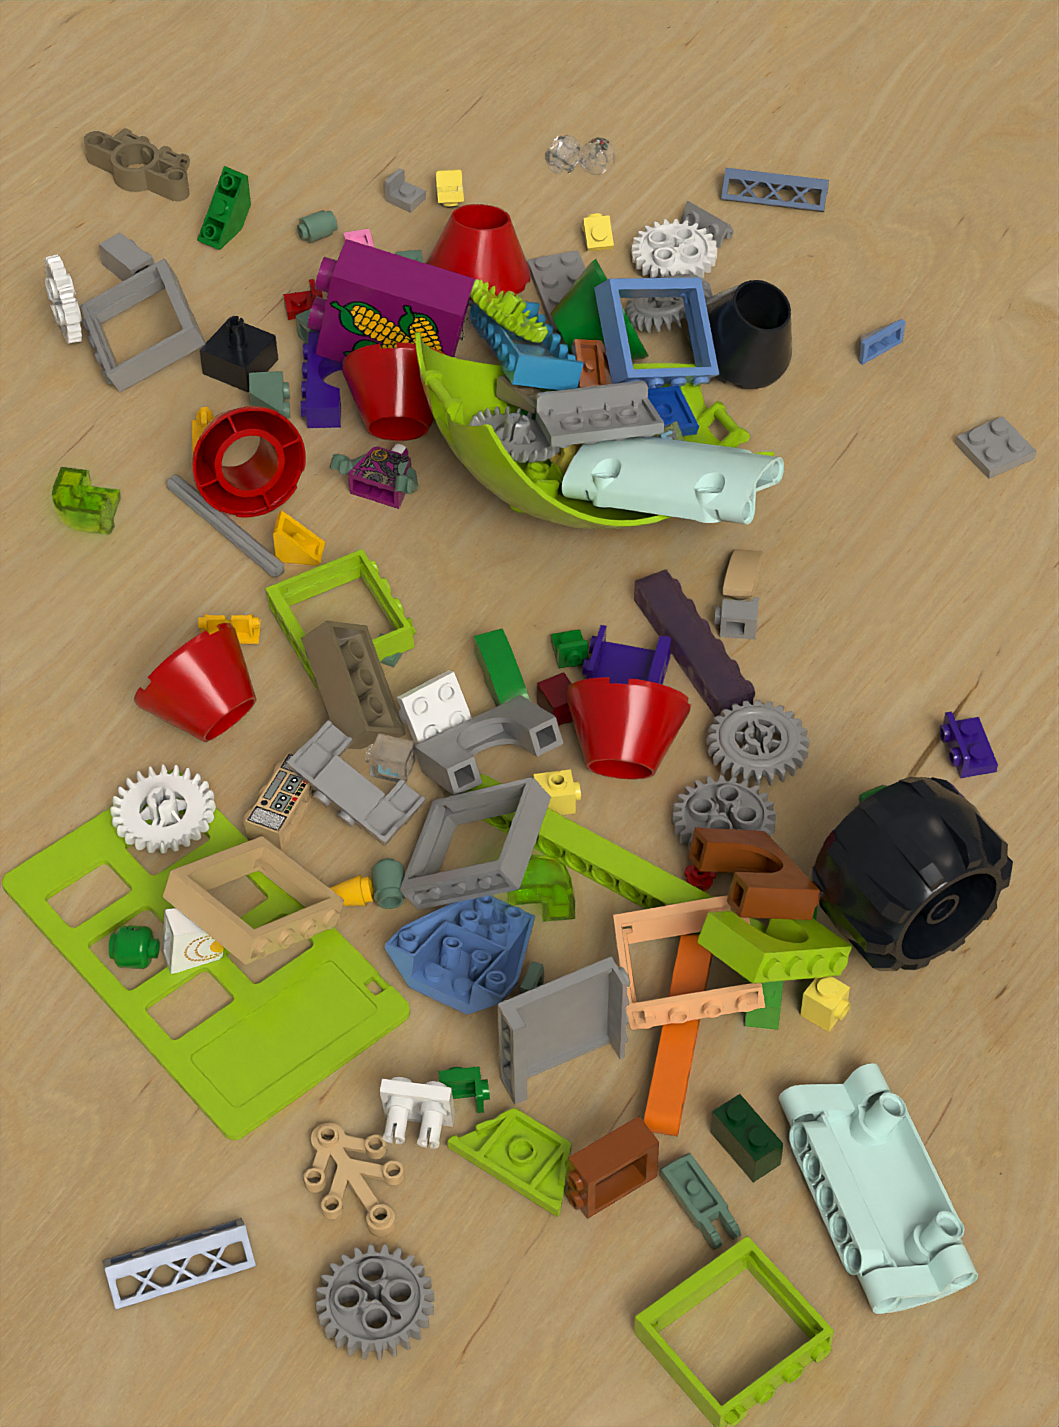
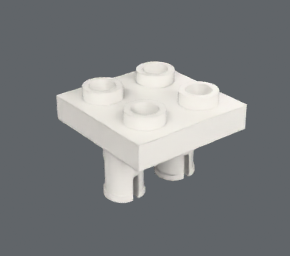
(433, 707)
(416, 1102)

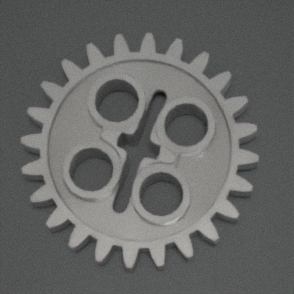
(722, 806)
(352, 1323)

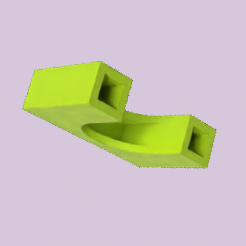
(785, 952)

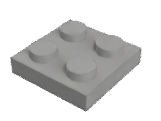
(995, 447)

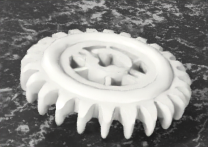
(160, 795)

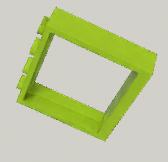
(330, 576)
(701, 1285)

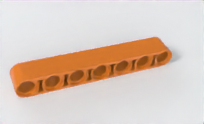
(677, 1042)

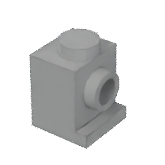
(737, 618)

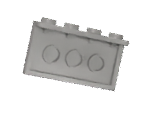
(597, 414)

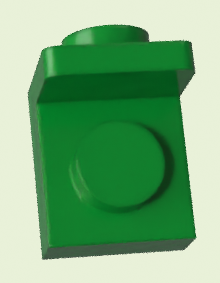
(569, 648)

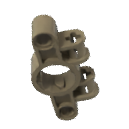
(164, 169)

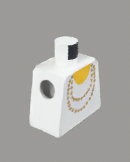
(186, 943)

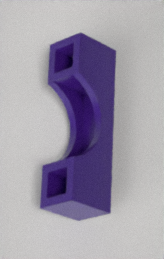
(322, 400)

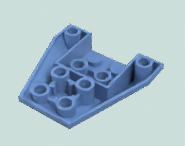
(464, 952)

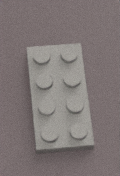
(554, 277)

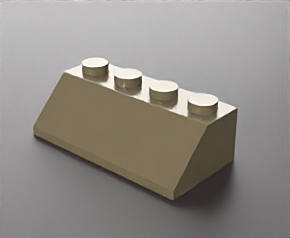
(352, 682)

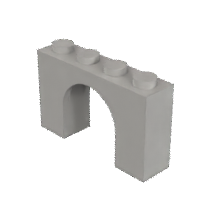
(450, 755)

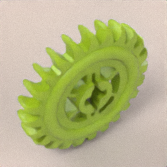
(508, 311)

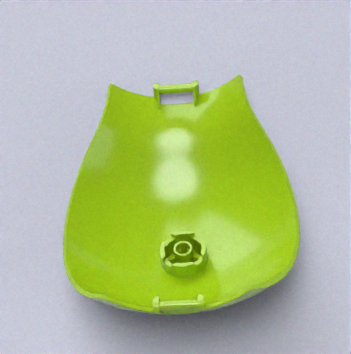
(463, 387)

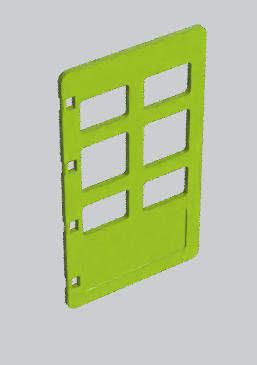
(273, 1035)

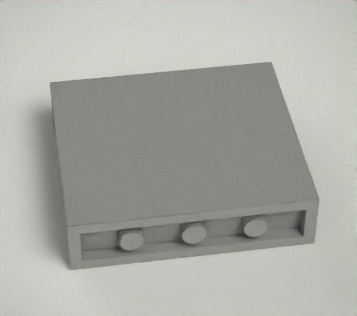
(561, 1023)

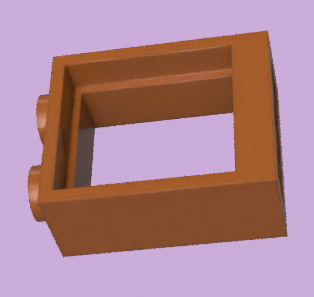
(612, 1167)

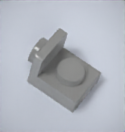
(403, 193)

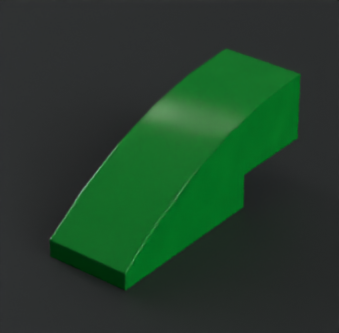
(499, 666)

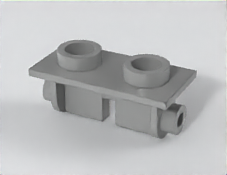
(713, 225)

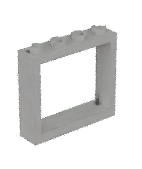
(125, 296)
(429, 888)

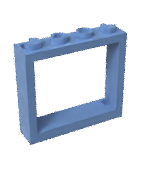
(616, 339)

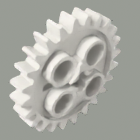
(674, 250)
(61, 292)

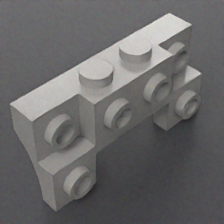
(350, 792)

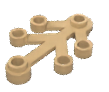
(351, 1172)

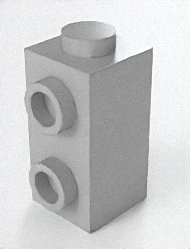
(124, 257)

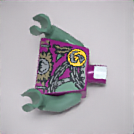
(379, 474)

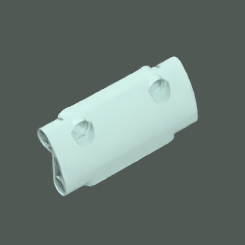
(672, 478)
(877, 1191)

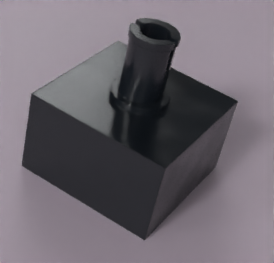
(237, 352)

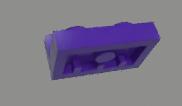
(967, 746)

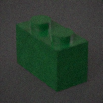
(746, 1138)

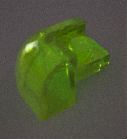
(83, 505)
(546, 883)

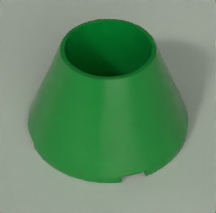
(579, 315)

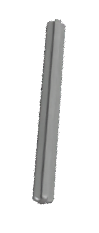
(226, 526)

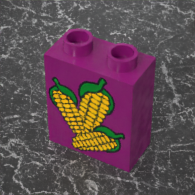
(385, 302)

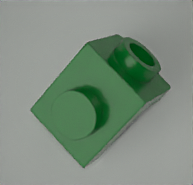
(466, 1084)

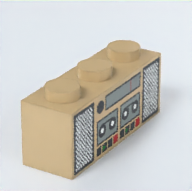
(279, 806)

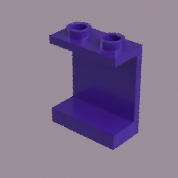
(626, 661)

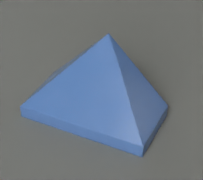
(881, 340)

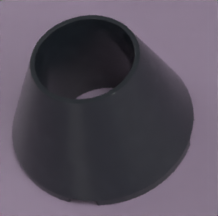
(750, 333)

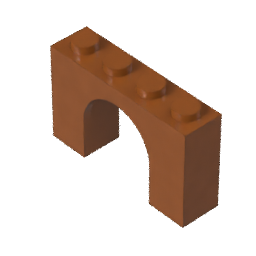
(764, 876)

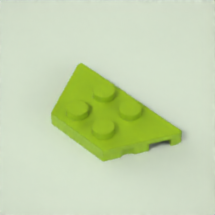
(519, 1155)

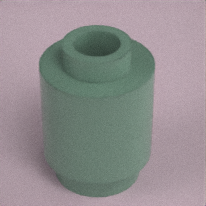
(317, 226)
(386, 880)

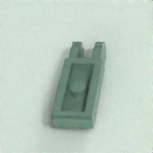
(699, 1198)

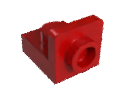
(301, 301)

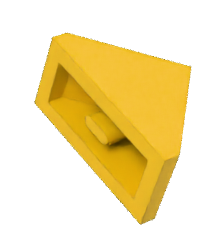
(295, 542)

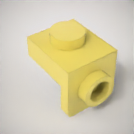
(449, 187)
(597, 232)

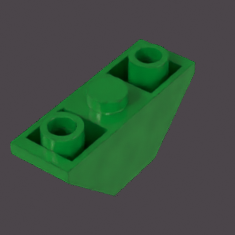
(227, 209)

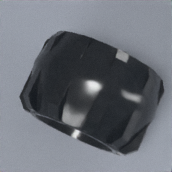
(911, 873)

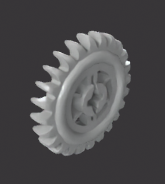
(660, 309)
(518, 434)
(755, 755)

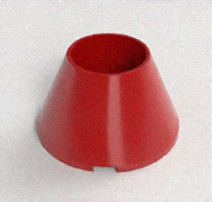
(482, 246)
(389, 391)
(265, 478)
(201, 685)
(625, 726)

